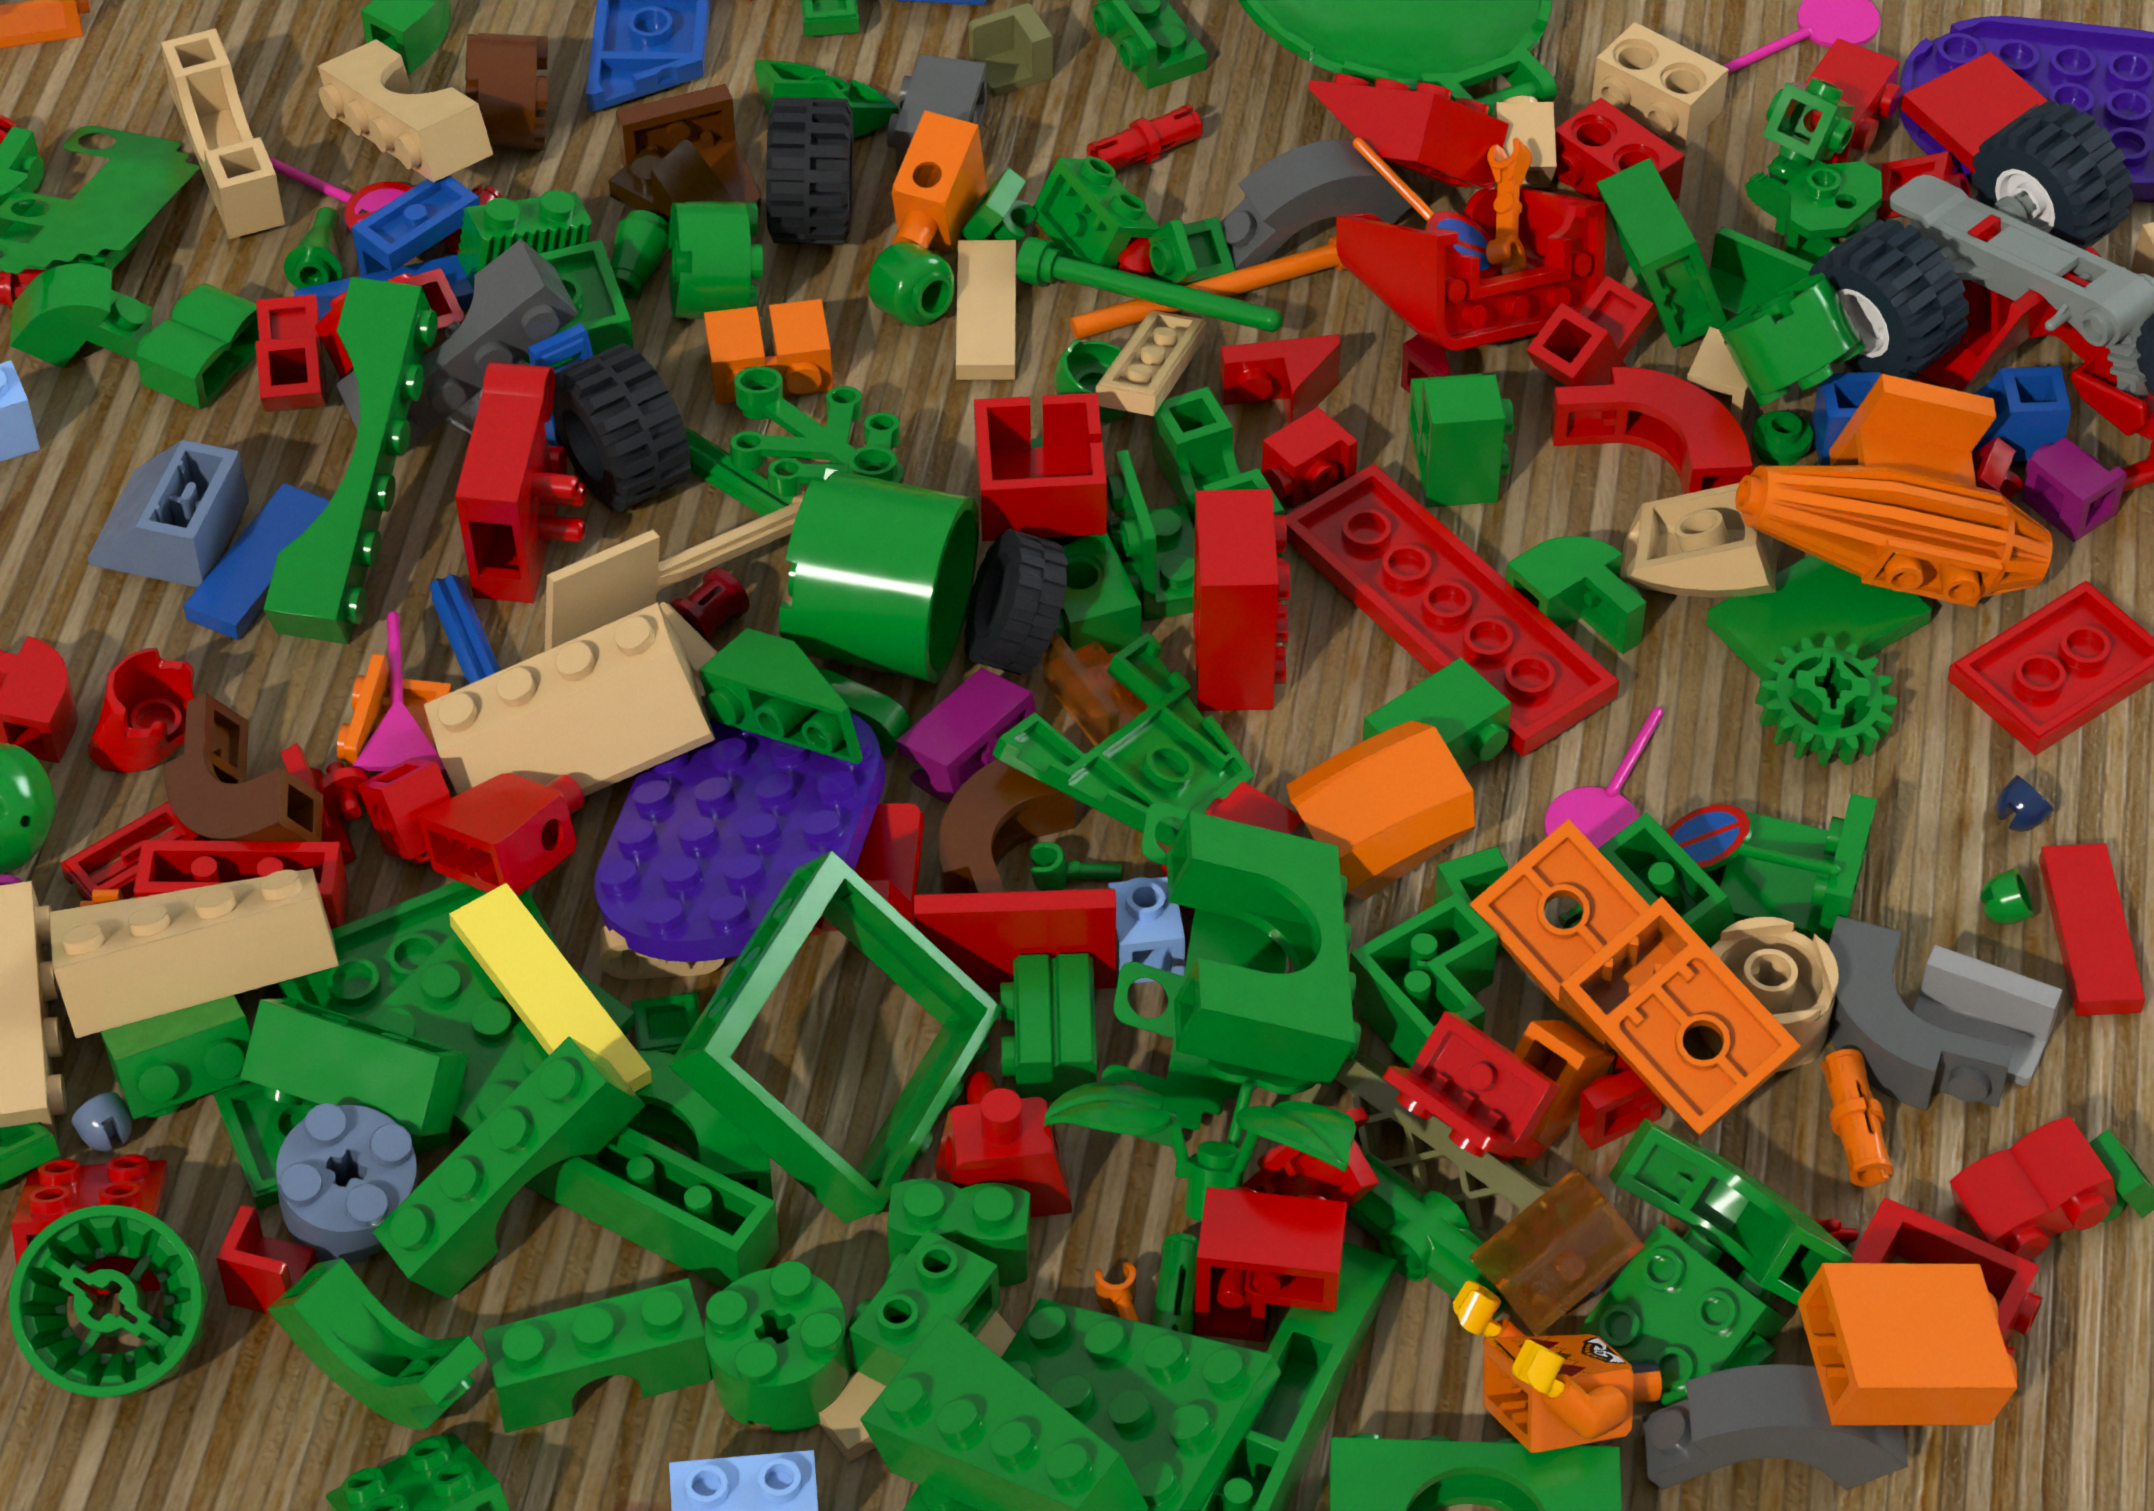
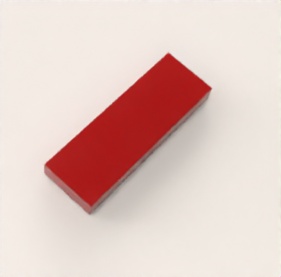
(2091, 929)

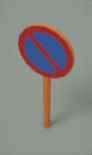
(1471, 236)

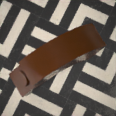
(211, 787)
(989, 819)

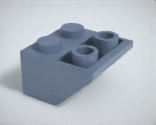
(175, 515)

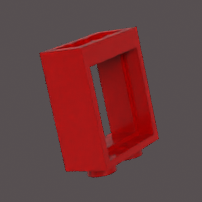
(1928, 1241)

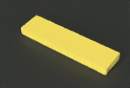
(541, 981)

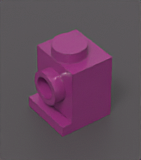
(2072, 488)

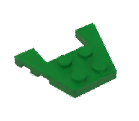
(1155, 757)

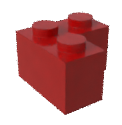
(1264, 1253)

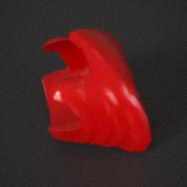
(142, 712)

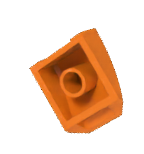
(1386, 804)

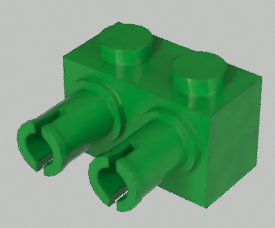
(1660, 868)

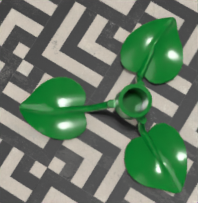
(1140, 1112)

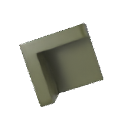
(1013, 47)

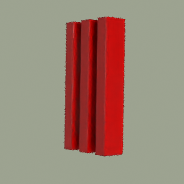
(124, 843)

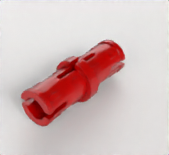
(1148, 138)

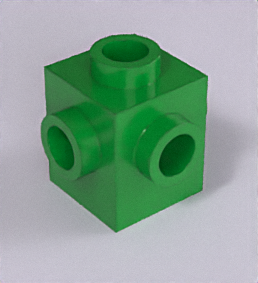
(1790, 121)

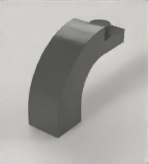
(1305, 187)
(1899, 1049)
(1764, 1415)

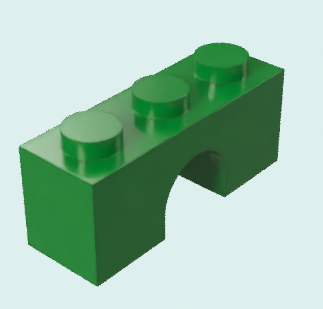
(1196, 449)
(550, 1357)

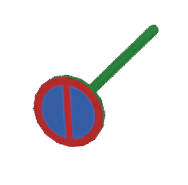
(1721, 833)

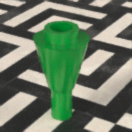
(316, 256)

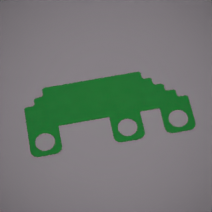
(109, 209)
(1216, 937)

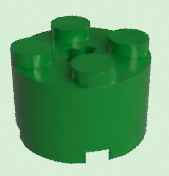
(713, 257)
(1792, 338)
(778, 1347)

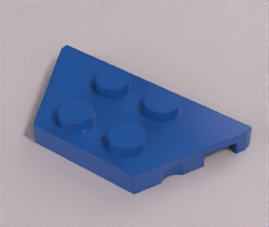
(645, 48)

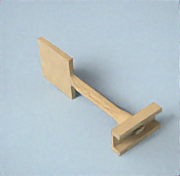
(631, 576)

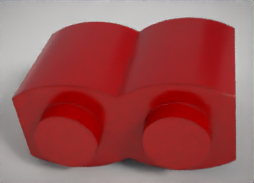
(2035, 1190)

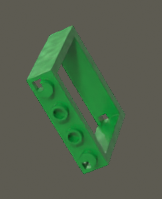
(912, 961)

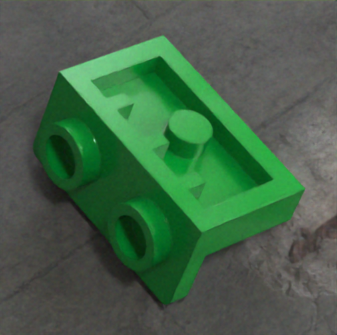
(1150, 39)
(1090, 211)

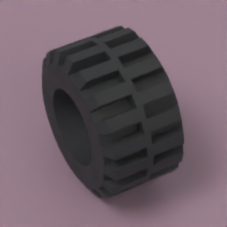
(809, 170)
(620, 427)

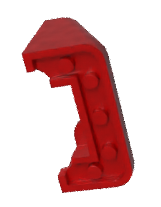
(1440, 288)

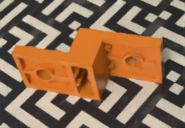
(1635, 979)

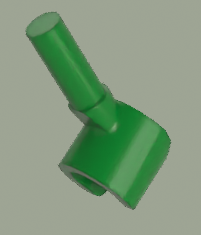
(1054, 872)

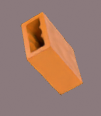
(1907, 1344)

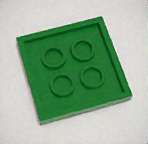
(461, 1008)

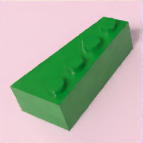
(991, 1436)

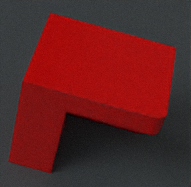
(258, 1267)

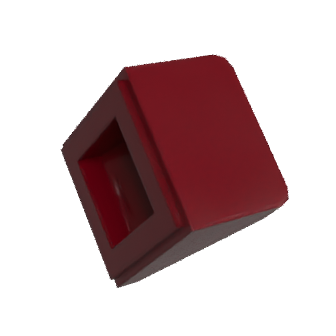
(1422, 361)

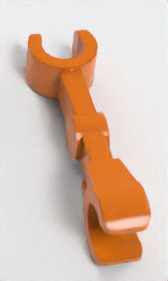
(1509, 176)

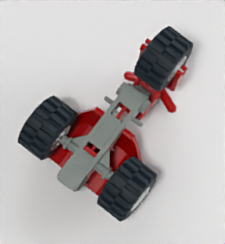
(2009, 268)

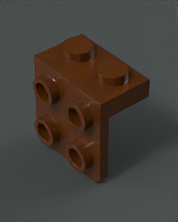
(704, 120)

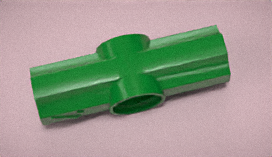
(1421, 1232)

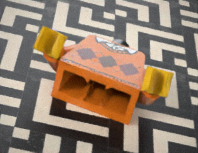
(1556, 1386)

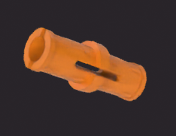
(1857, 1118)

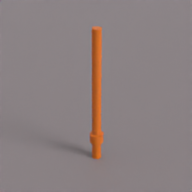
(1224, 285)

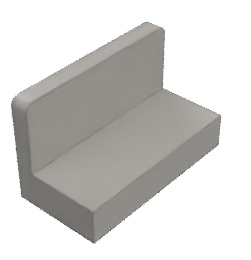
(1989, 1005)

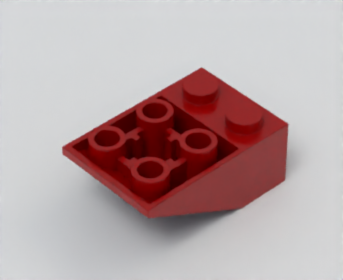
(1417, 127)

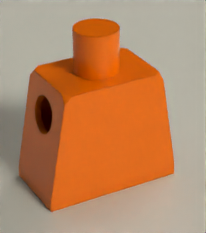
(938, 182)

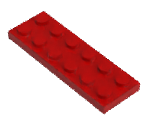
(1448, 603)

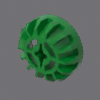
(57, 1265)

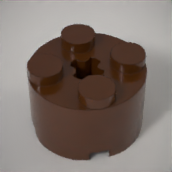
(507, 88)

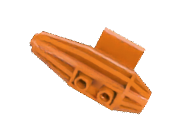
(1904, 500)

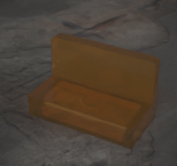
(1086, 689)
(1556, 1251)

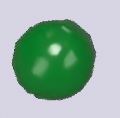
(1081, 370)

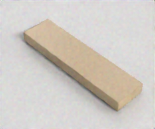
(1151, 363)

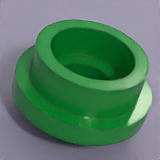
(1781, 437)

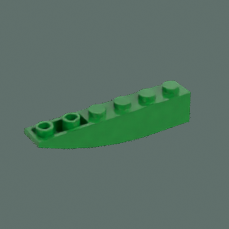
(1315, 1359)

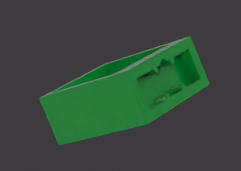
(1662, 252)

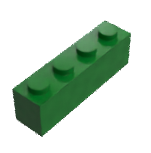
(668, 1206)

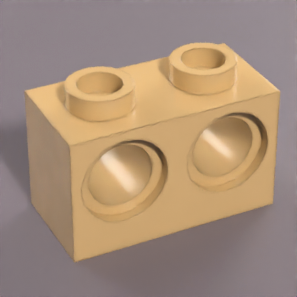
(1660, 84)

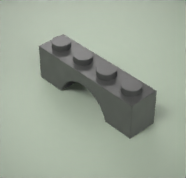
(512, 307)

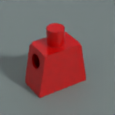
(503, 831)
(1006, 1144)

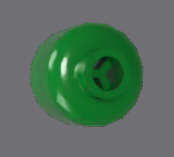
(911, 284)

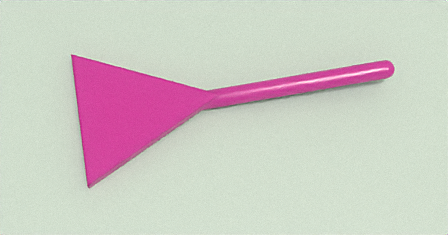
(398, 733)

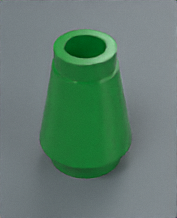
(638, 250)

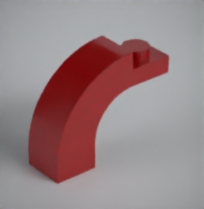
(1659, 415)

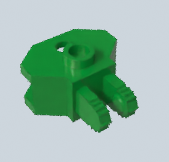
(1817, 202)

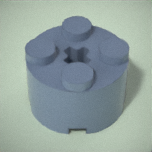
(339, 1148)

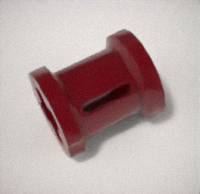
(713, 602)

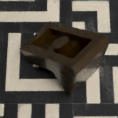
(658, 181)

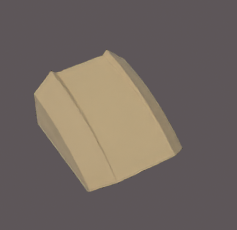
(1698, 548)

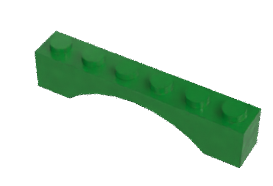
(323, 571)

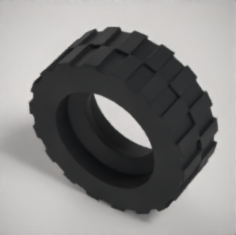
(1015, 602)

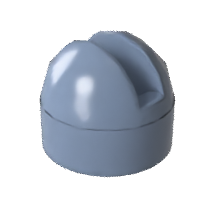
(102, 1121)

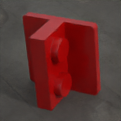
(1476, 1090)

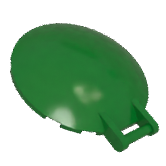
(1417, 41)

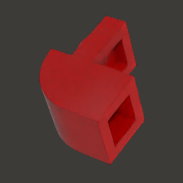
(1588, 343)
(290, 354)
(36, 701)

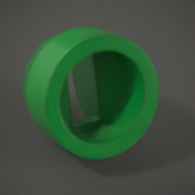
(2007, 898)

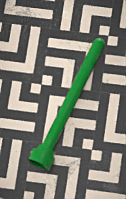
(1042, 263)

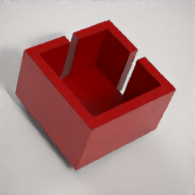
(1046, 488)

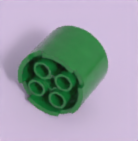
(880, 574)

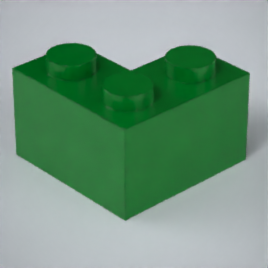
(1459, 438)
(1421, 972)

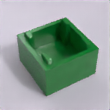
(594, 293)

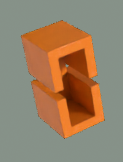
(798, 347)

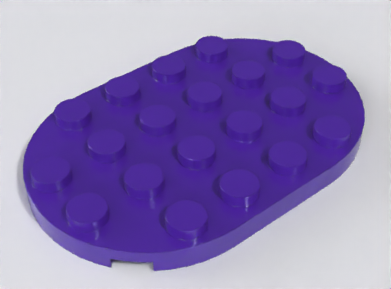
(2078, 64)
(722, 832)

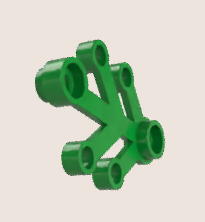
(761, 397)

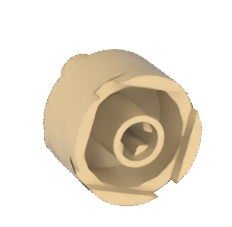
(1787, 975)

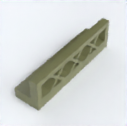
(1509, 1179)

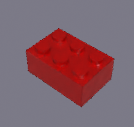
(1239, 599)

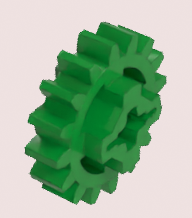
(1826, 700)

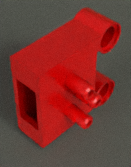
(514, 485)

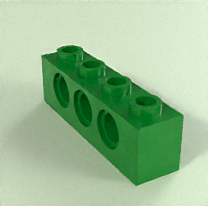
(1097, 595)

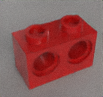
(1606, 141)

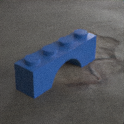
(2028, 406)

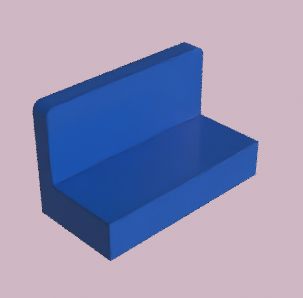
(411, 224)

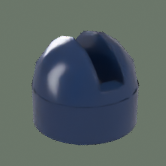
(2026, 802)

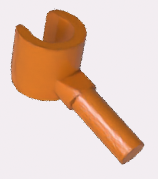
(1118, 1296)

